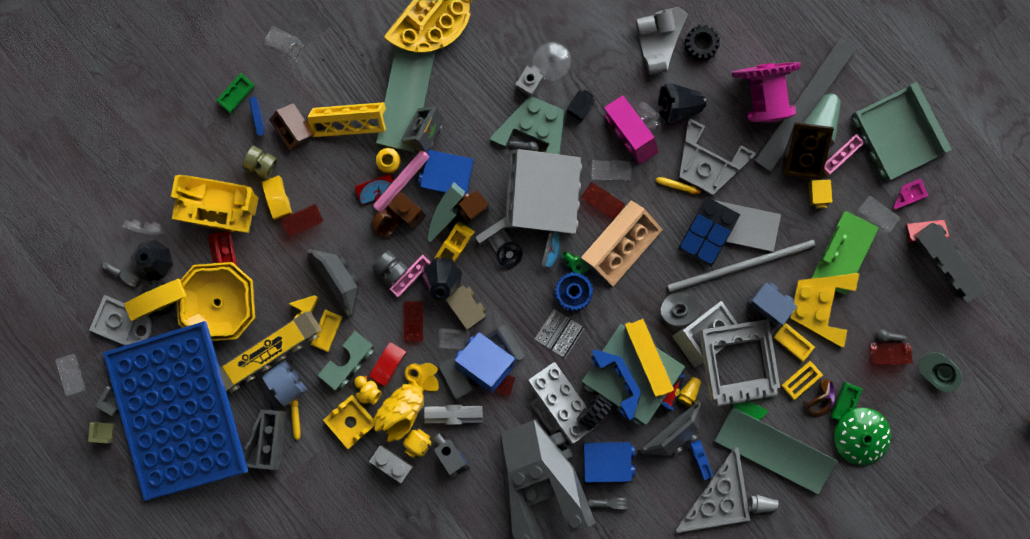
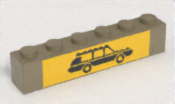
(270, 349)

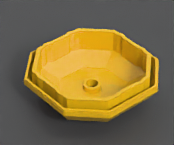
(223, 281)

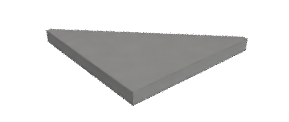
(721, 500)

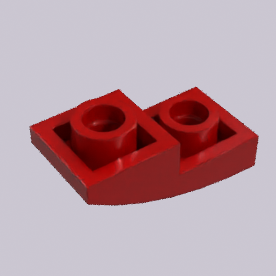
(387, 364)

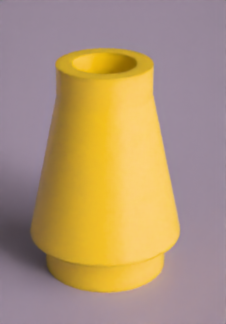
(689, 392)

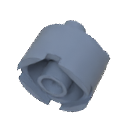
(284, 383)

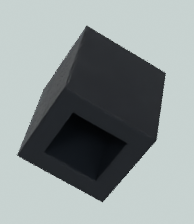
(581, 105)

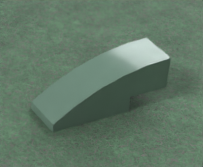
(445, 210)

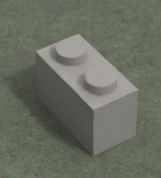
(391, 464)

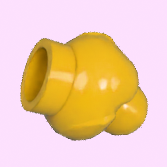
(369, 390)

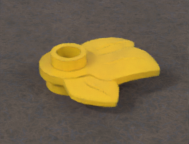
(425, 377)

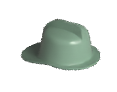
(940, 372)

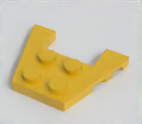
(815, 301)

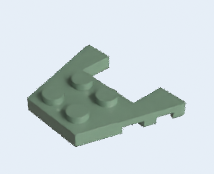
(535, 120)

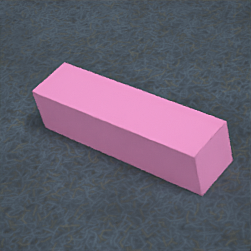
(842, 154)
(409, 276)

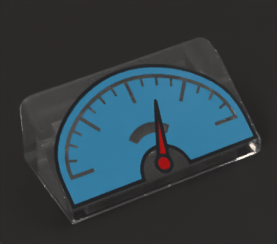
(552, 250)

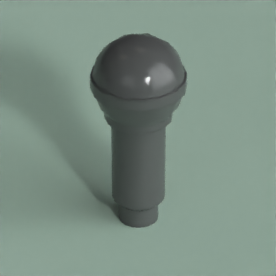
(531, 146)
(883, 336)

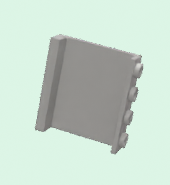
(543, 191)

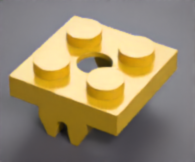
(337, 418)

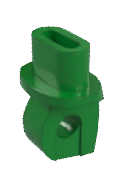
(573, 260)

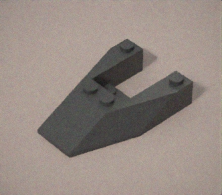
(537, 472)

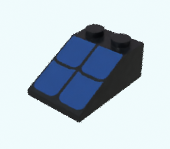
(708, 231)

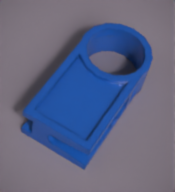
(701, 459)

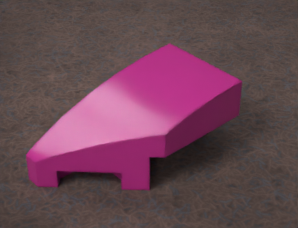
(910, 193)

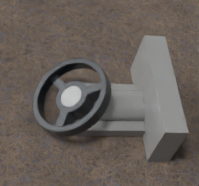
(501, 243)

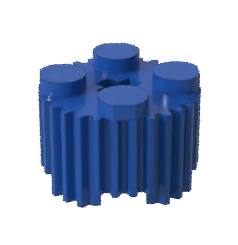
(582, 298)

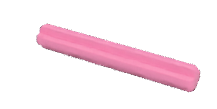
(401, 181)

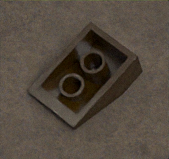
(807, 150)

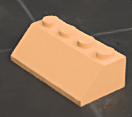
(622, 243)

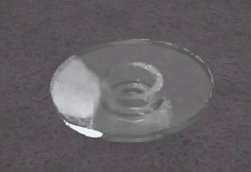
(554, 70)

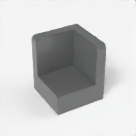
(108, 402)

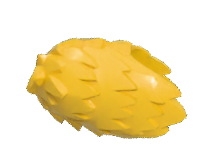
(399, 411)

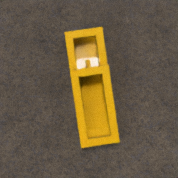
(456, 242)
(155, 300)

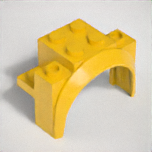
(213, 203)

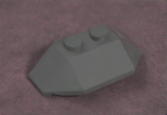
(338, 278)
(676, 433)

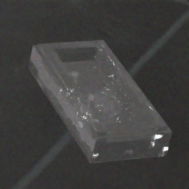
(879, 214)
(70, 375)

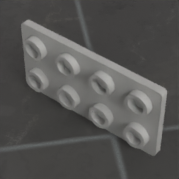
(557, 403)

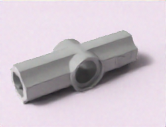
(453, 414)

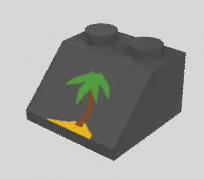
(423, 129)

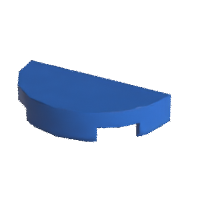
(257, 115)

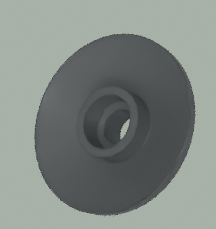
(679, 303)

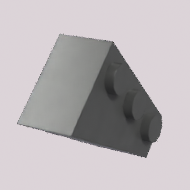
(266, 441)

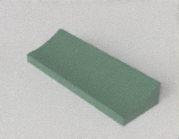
(404, 95)
(775, 450)

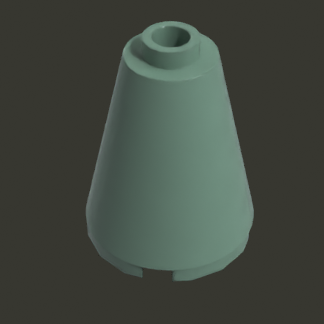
(826, 114)

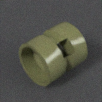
(261, 163)

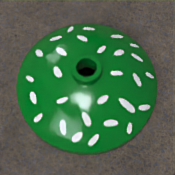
(852, 430)

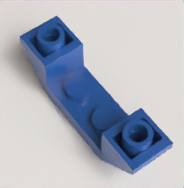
(605, 360)

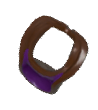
(829, 393)

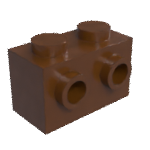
(291, 126)
(473, 206)

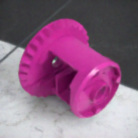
(769, 91)

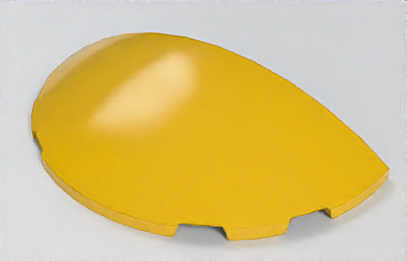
(429, 24)

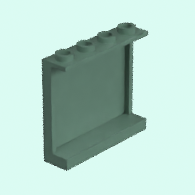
(901, 132)
(611, 386)

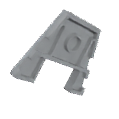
(706, 168)

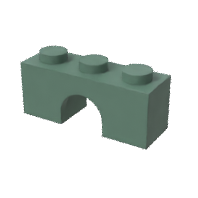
(336, 375)

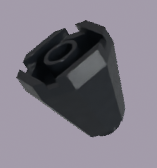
(679, 103)
(152, 260)
(441, 278)

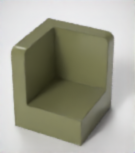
(101, 432)

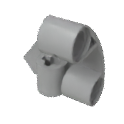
(658, 37)

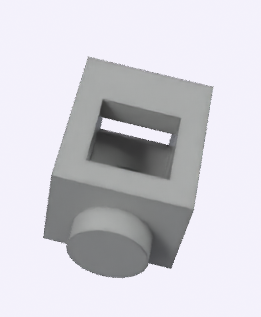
(526, 86)

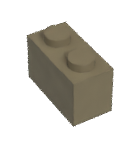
(466, 308)

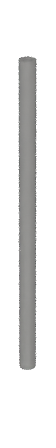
(740, 266)

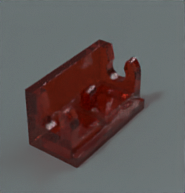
(302, 219)
(890, 353)

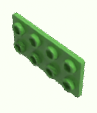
(846, 248)

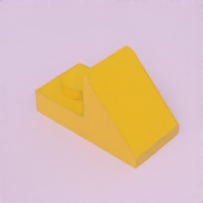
(306, 304)

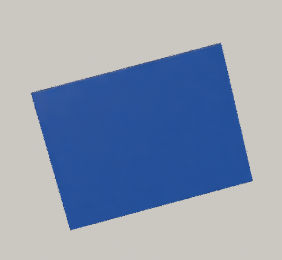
(175, 411)

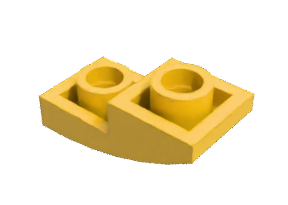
(276, 197)

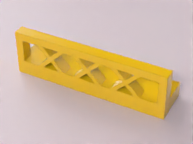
(347, 113)
(649, 358)

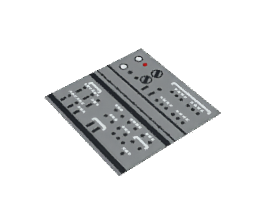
(559, 333)

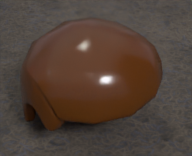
(385, 223)

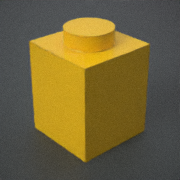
(820, 193)

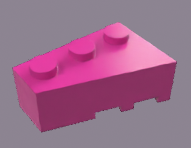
(631, 129)

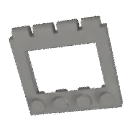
(737, 334)

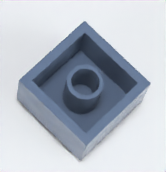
(772, 304)

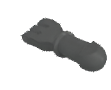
(128, 278)
(615, 503)

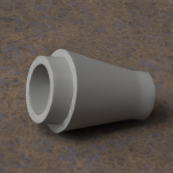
(761, 504)

